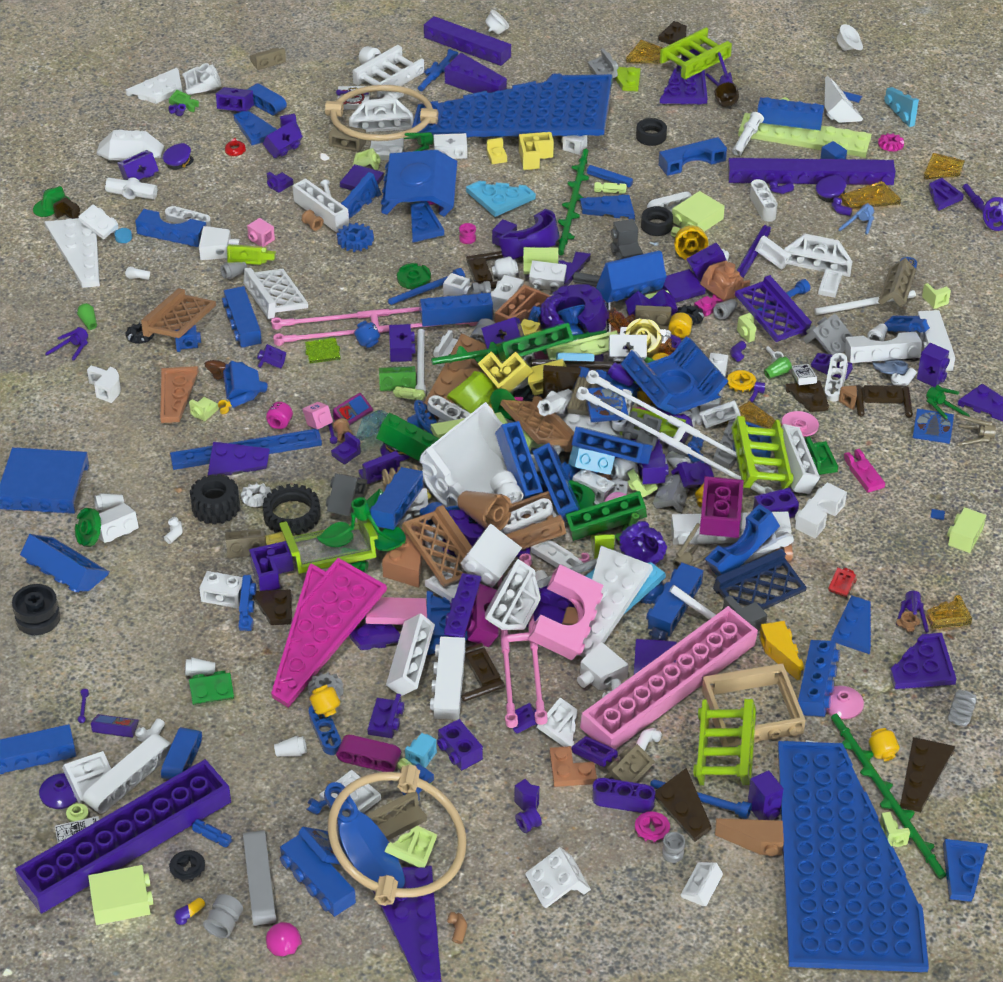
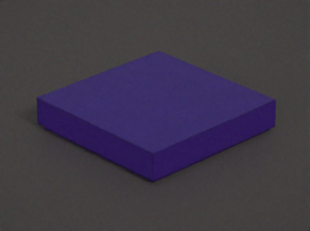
(355, 175)
(683, 285)

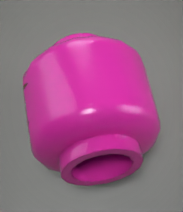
(279, 415)

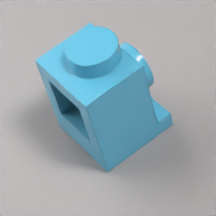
(421, 750)

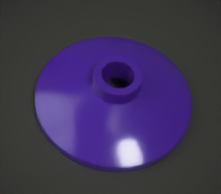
(57, 792)

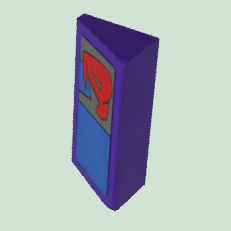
(114, 725)

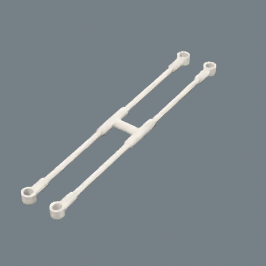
(593, 377)

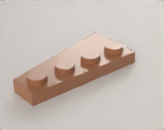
(175, 391)

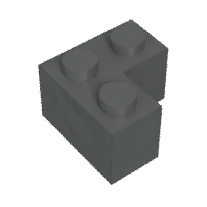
(625, 239)
(343, 492)

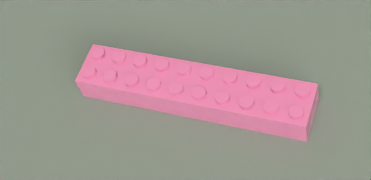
(666, 683)

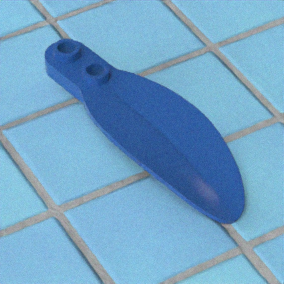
(363, 840)

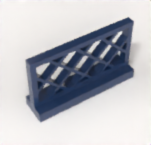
(754, 570)

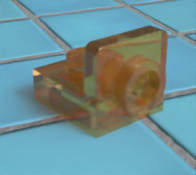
(618, 320)

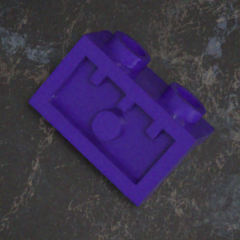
(373, 469)
(385, 717)

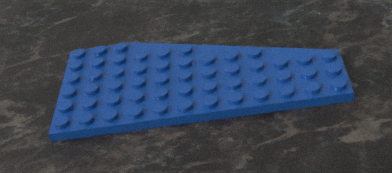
(558, 106)
(841, 875)

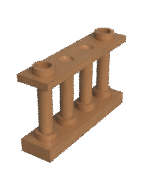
(539, 532)

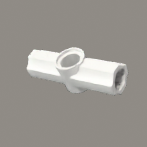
(131, 188)
(555, 402)

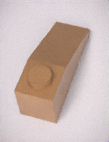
(758, 836)

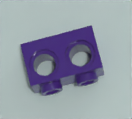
(778, 501)
(460, 745)

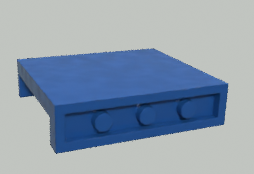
(42, 480)

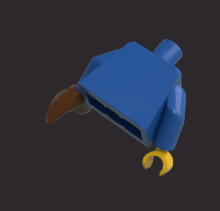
(240, 381)

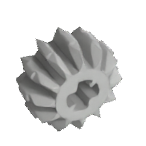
(330, 680)
(962, 707)

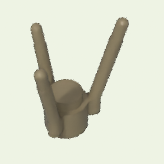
(986, 430)
(686, 557)

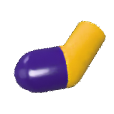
(187, 911)

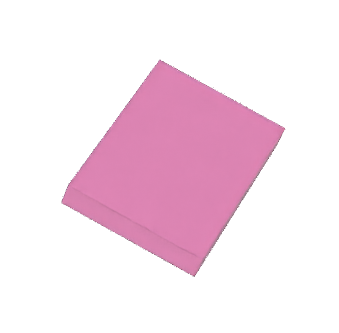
(396, 610)

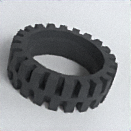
(292, 494)

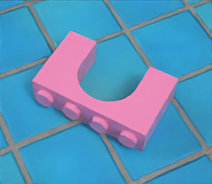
(584, 594)

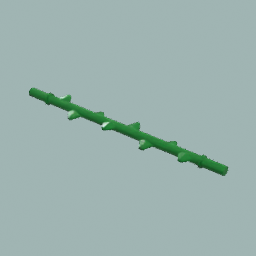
(575, 196)
(478, 355)
(889, 800)

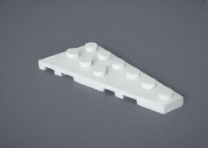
(78, 247)
(621, 582)

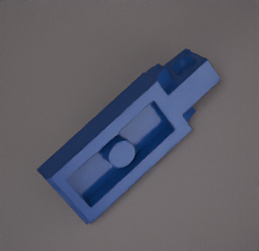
(907, 324)
(246, 604)

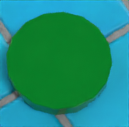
(413, 276)
(88, 527)

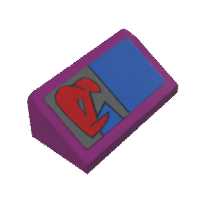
(352, 409)

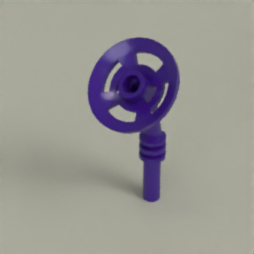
(994, 213)

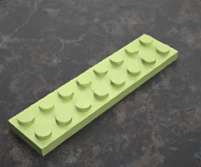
(853, 141)

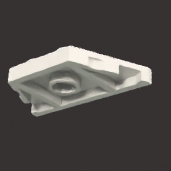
(157, 88)

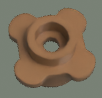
(908, 621)

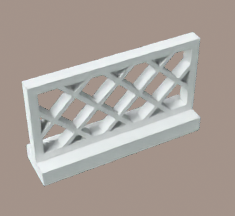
(263, 294)

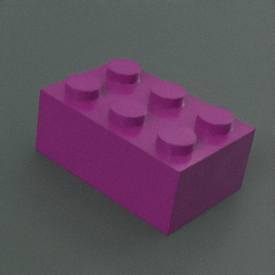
(721, 507)

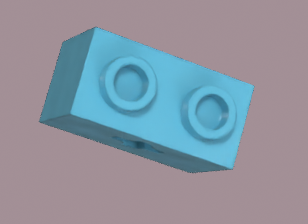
(591, 460)

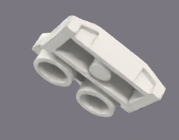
(201, 79)

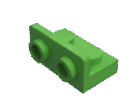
(397, 376)

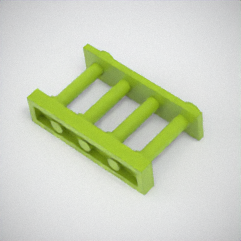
(696, 63)
(747, 460)
(743, 751)

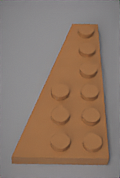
(456, 372)

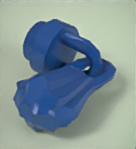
(696, 444)

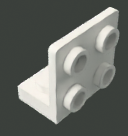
(556, 877)

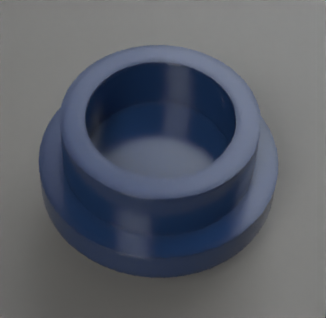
(658, 634)

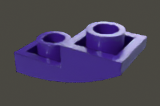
(822, 361)

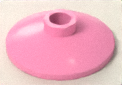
(807, 422)
(845, 702)

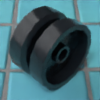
(36, 609)

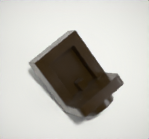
(67, 208)

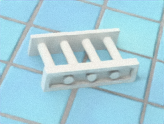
(384, 61)

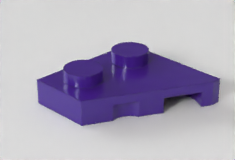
(374, 636)

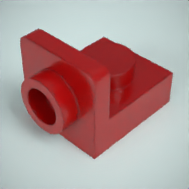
(842, 581)

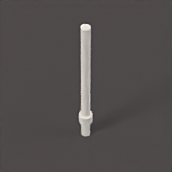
(854, 304)
(420, 360)

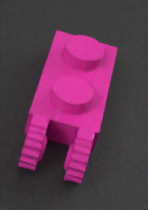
(864, 471)

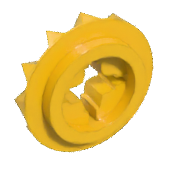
(748, 380)

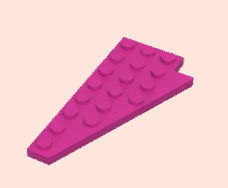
(324, 617)

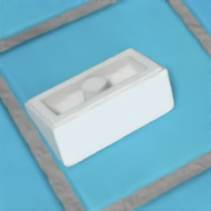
(720, 414)
(702, 883)

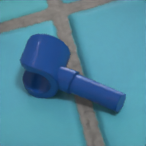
(316, 806)

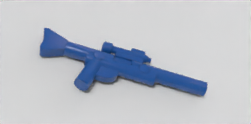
(435, 70)

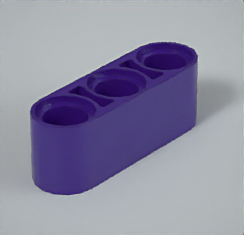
(623, 795)

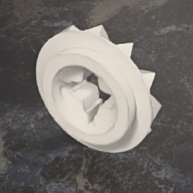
(256, 500)

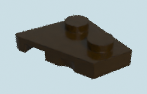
(673, 33)
(809, 395)
(275, 605)

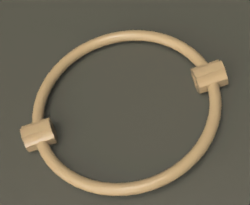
(335, 108)
(386, 887)

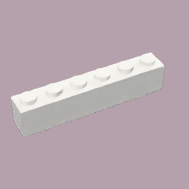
(684, 523)

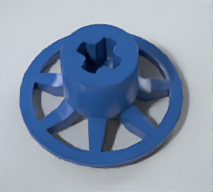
(421, 418)

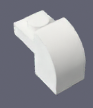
(105, 383)

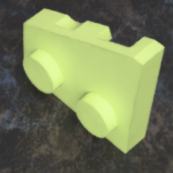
(413, 846)

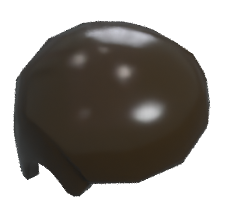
(726, 94)

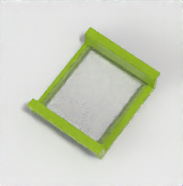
(308, 550)

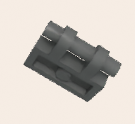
(642, 435)

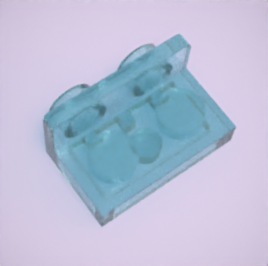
(371, 424)

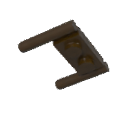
(480, 269)
(883, 394)
(484, 672)

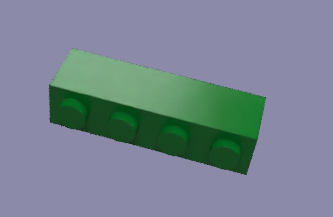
(535, 341)
(405, 436)
(605, 515)

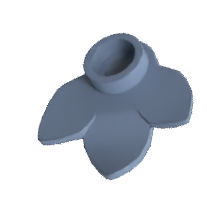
(892, 366)

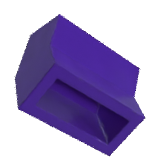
(526, 795)

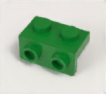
(822, 457)
(211, 688)

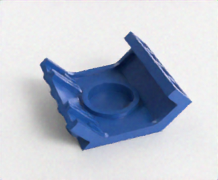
(419, 177)
(678, 380)

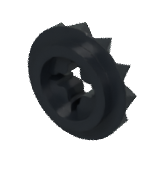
(697, 313)
(135, 337)
(181, 860)

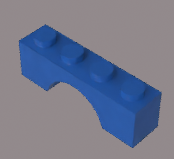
(709, 151)
(186, 233)
(758, 528)

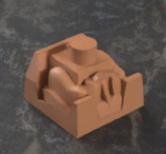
(723, 280)

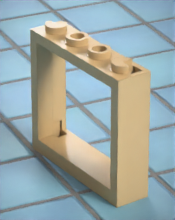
(752, 679)

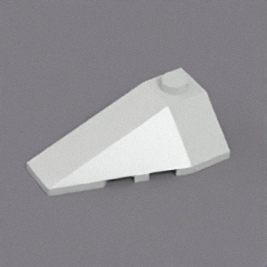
(838, 105)

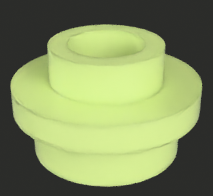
(72, 814)

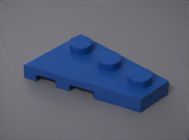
(253, 127)
(362, 194)
(424, 222)
(855, 625)
(963, 867)

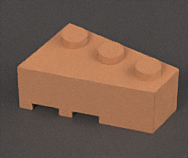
(520, 304)
(404, 562)

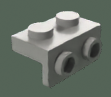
(604, 64)
(671, 493)

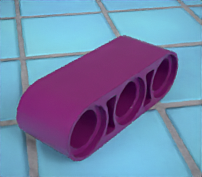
(368, 753)

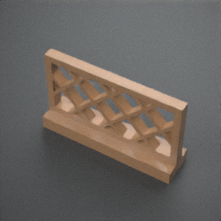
(170, 309)
(540, 428)
(454, 541)

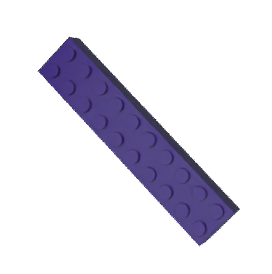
(122, 835)

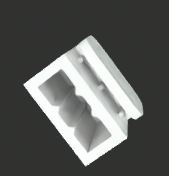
(490, 556)

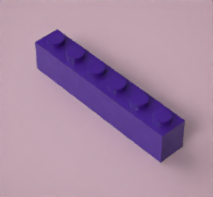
(467, 40)

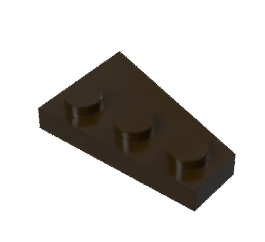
(559, 378)
(684, 805)

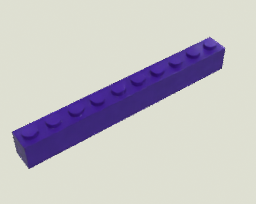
(810, 170)

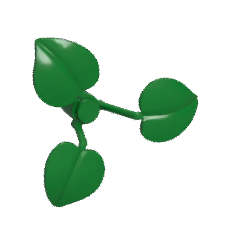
(340, 532)

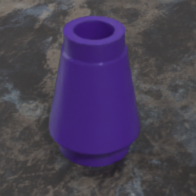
(620, 375)

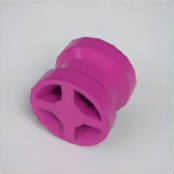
(467, 233)

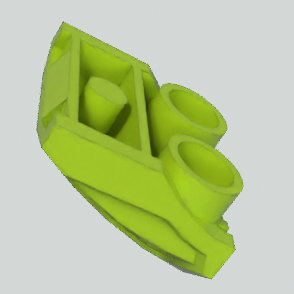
(473, 392)

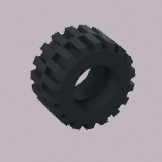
(215, 499)

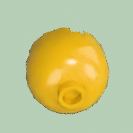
(690, 241)

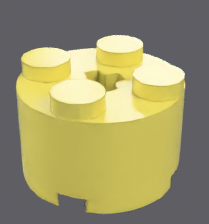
(648, 328)

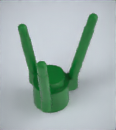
(423, 139)
(936, 396)

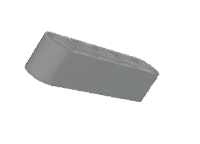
(259, 878)

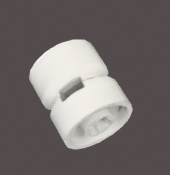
(506, 484)

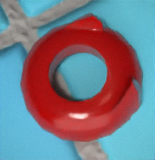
(235, 151)

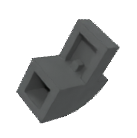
(751, 613)

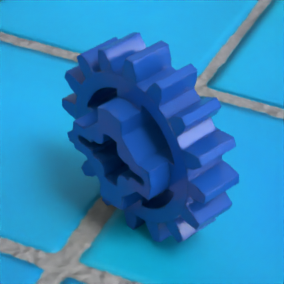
(355, 237)

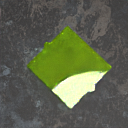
(322, 350)

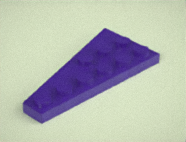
(688, 90)
(416, 927)

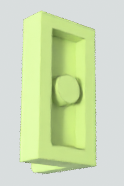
(539, 254)

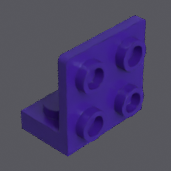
(551, 605)

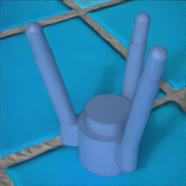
(864, 214)

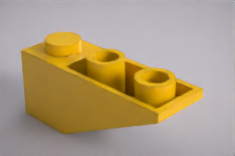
(779, 646)

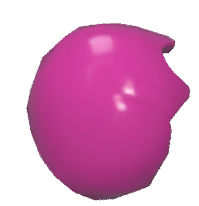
(283, 939)

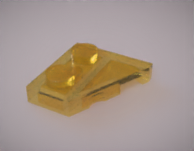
(644, 53)
(943, 167)
(949, 614)

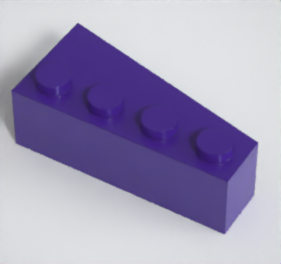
(472, 76)

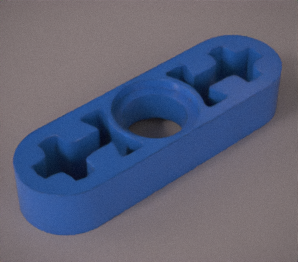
(324, 736)

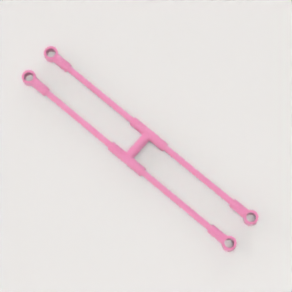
(280, 339)
(511, 718)

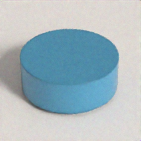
(123, 235)

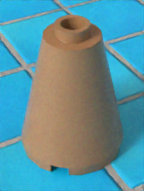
(486, 508)

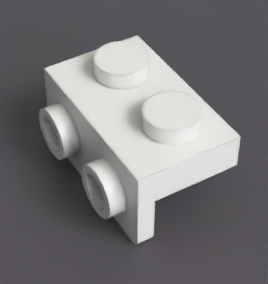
(98, 221)
(547, 275)

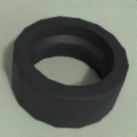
(652, 124)
(657, 229)

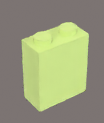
(698, 211)
(120, 894)

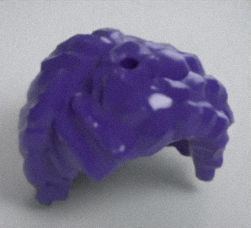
(549, 311)
(643, 543)

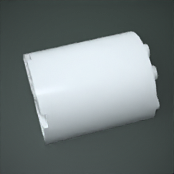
(464, 457)

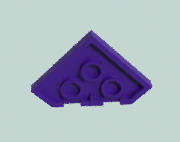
(924, 664)

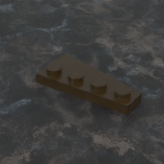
(923, 771)

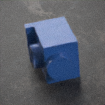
(188, 340)

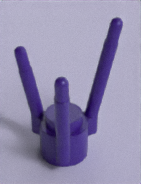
(727, 77)
(77, 337)
(913, 603)

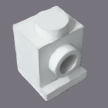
(574, 143)
(456, 285)

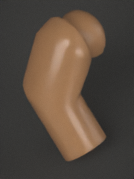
(460, 926)

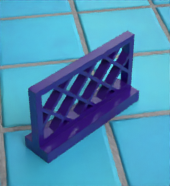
(782, 304)

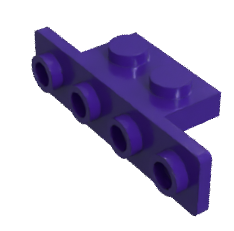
(462, 605)

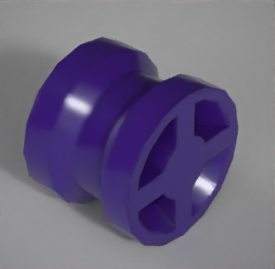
(528, 819)

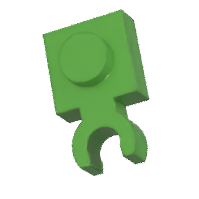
(182, 98)

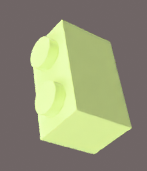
(966, 529)

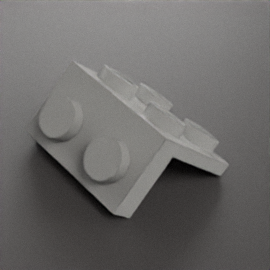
(830, 334)

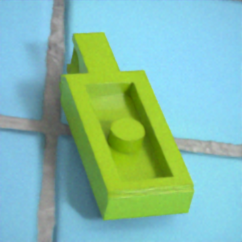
(249, 254)

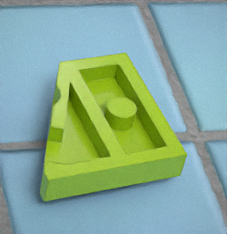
(628, 78)

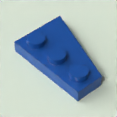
(611, 205)

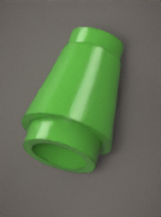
(87, 315)
(778, 367)

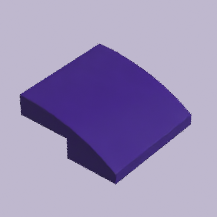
(648, 651)

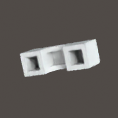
(813, 516)

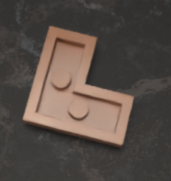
(569, 773)

